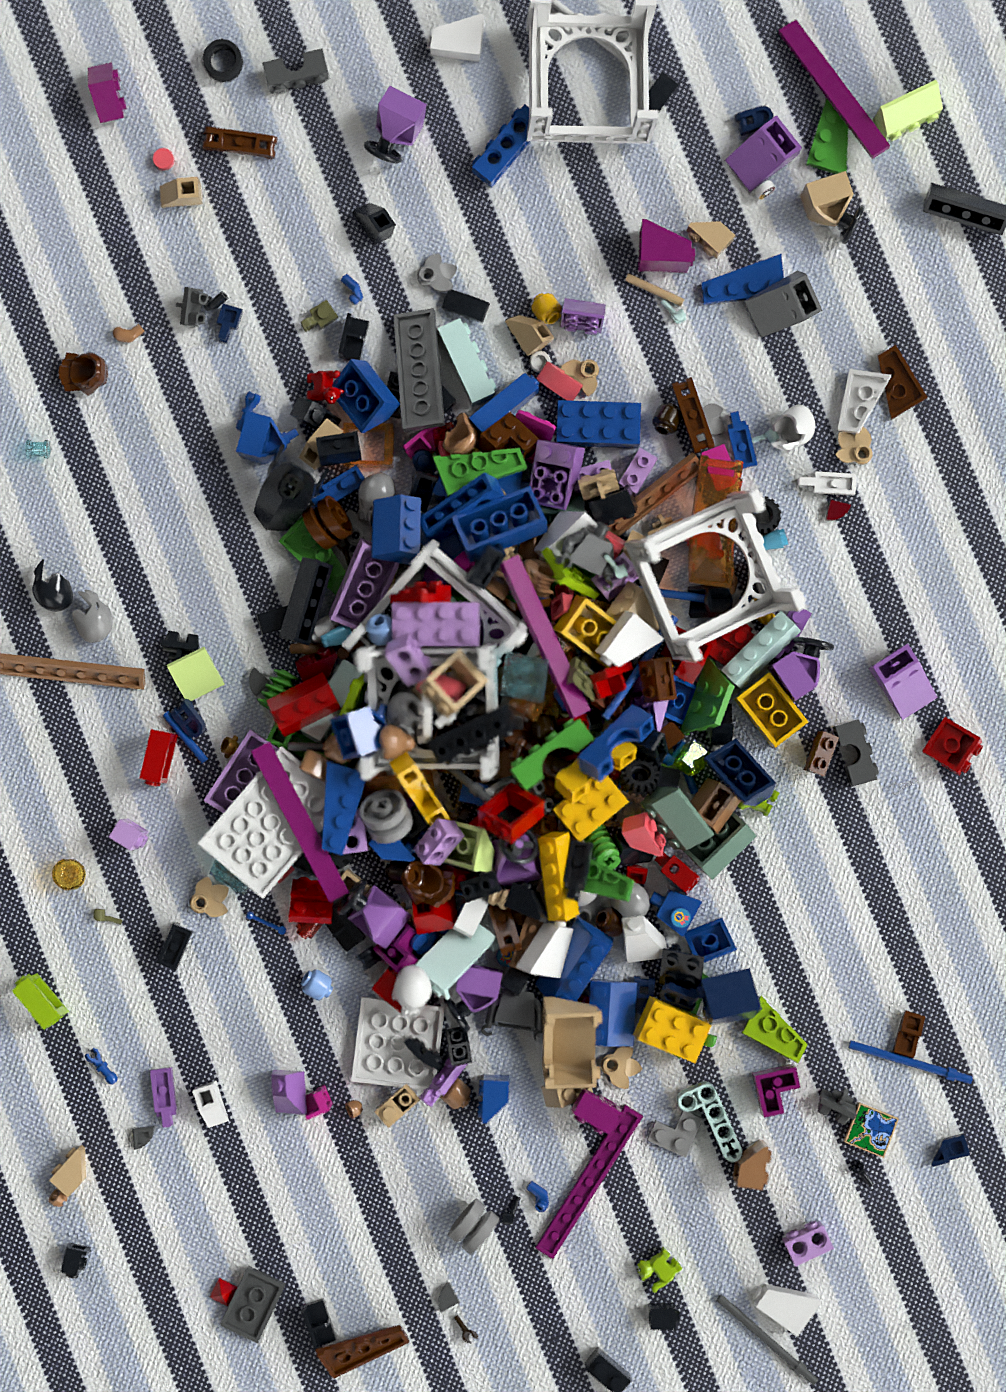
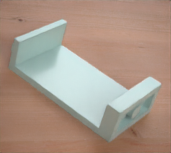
(453, 956)

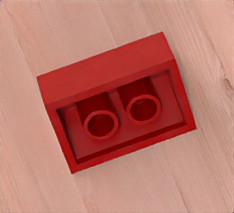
(303, 704)

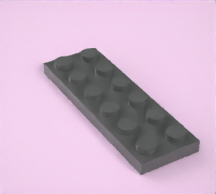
(419, 370)

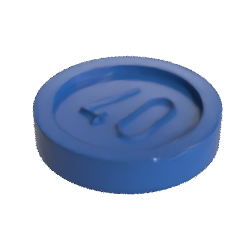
(419, 941)

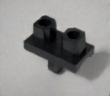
(179, 649)
(480, 886)

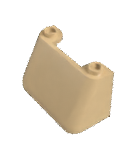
(569, 1044)

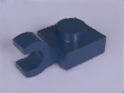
(229, 319)

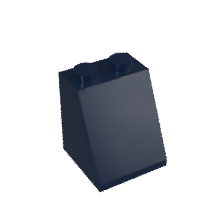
(729, 997)

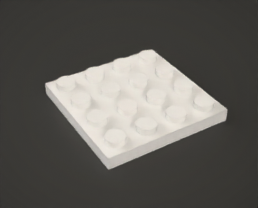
(380, 1045)

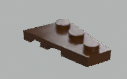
(903, 388)

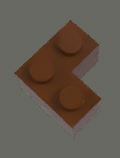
(508, 434)

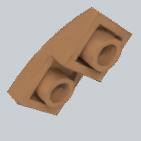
(315, 765)

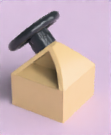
(827, 201)

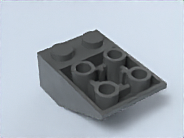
(783, 304)

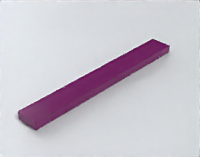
(834, 89)
(543, 635)
(299, 821)
(588, 1182)

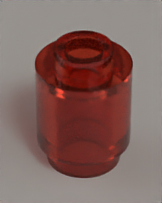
(307, 929)

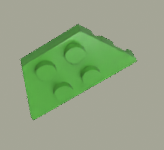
(709, 700)

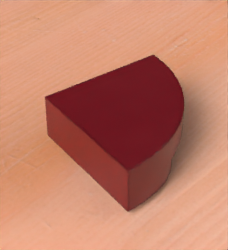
(836, 510)

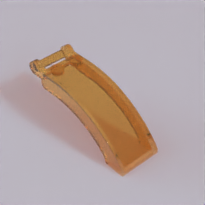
(711, 552)

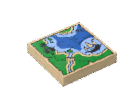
(871, 1130)

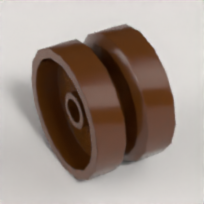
(327, 522)

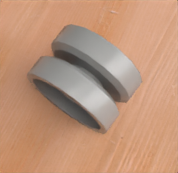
(386, 816)
(473, 1227)

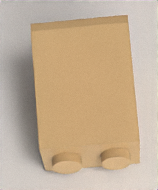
(633, 599)

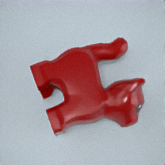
(323, 386)

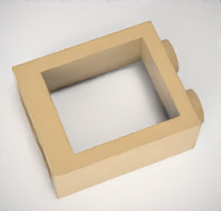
(466, 671)

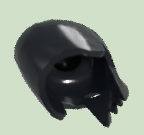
(52, 595)

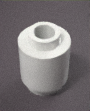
(322, 627)

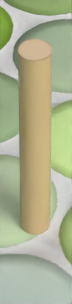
(654, 289)

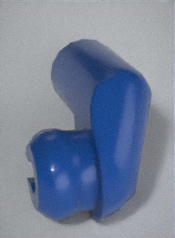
(357, 295)
(433, 936)
(541, 1196)

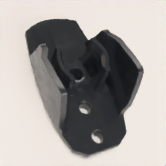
(279, 505)

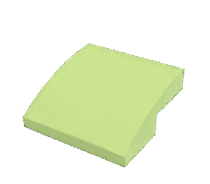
(195, 674)

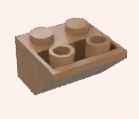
(715, 803)
(751, 1167)

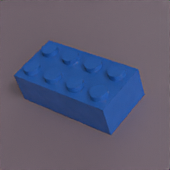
(599, 424)
(500, 521)

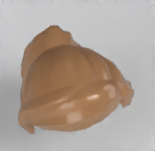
(462, 437)
(395, 742)

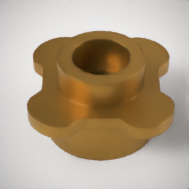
(229, 746)

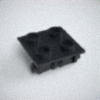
(680, 968)

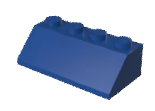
(584, 956)

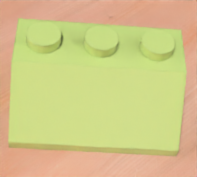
(909, 111)
(474, 850)

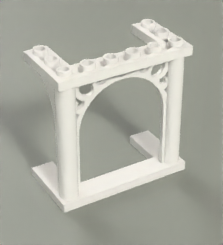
(637, 26)
(738, 506)
(513, 627)
(373, 659)

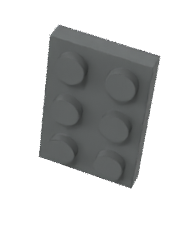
(252, 1304)

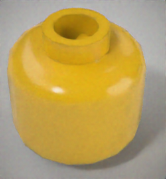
(546, 308)

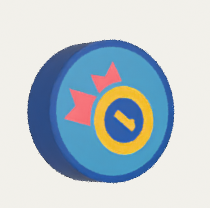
(680, 917)
(504, 960)

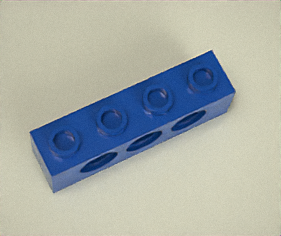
(491, 173)
(438, 521)

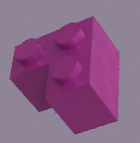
(104, 89)
(399, 951)
(769, 1085)
(597, 1111)

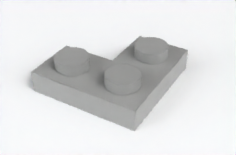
(678, 1138)

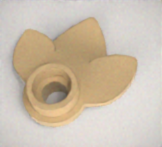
(577, 371)
(852, 444)
(212, 896)
(624, 1066)

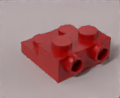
(420, 593)
(730, 644)
(953, 746)
(309, 902)

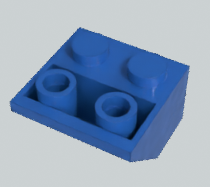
(396, 850)
(495, 1095)

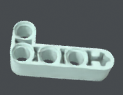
(714, 1122)

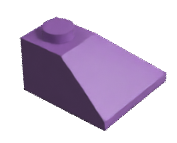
(289, 1091)

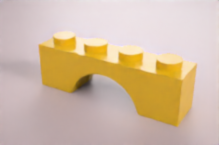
(574, 784)
(418, 788)
(554, 854)

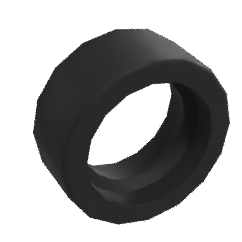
(217, 45)

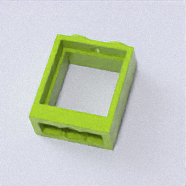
(39, 1000)

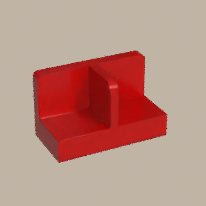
(610, 680)

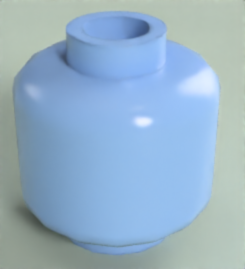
(379, 629)
(316, 984)

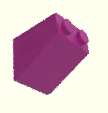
(663, 250)

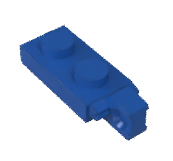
(741, 441)
(341, 485)

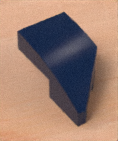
(950, 1149)

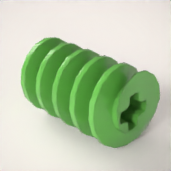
(279, 685)
(604, 848)

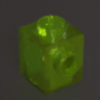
(691, 758)

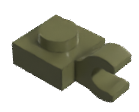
(321, 315)

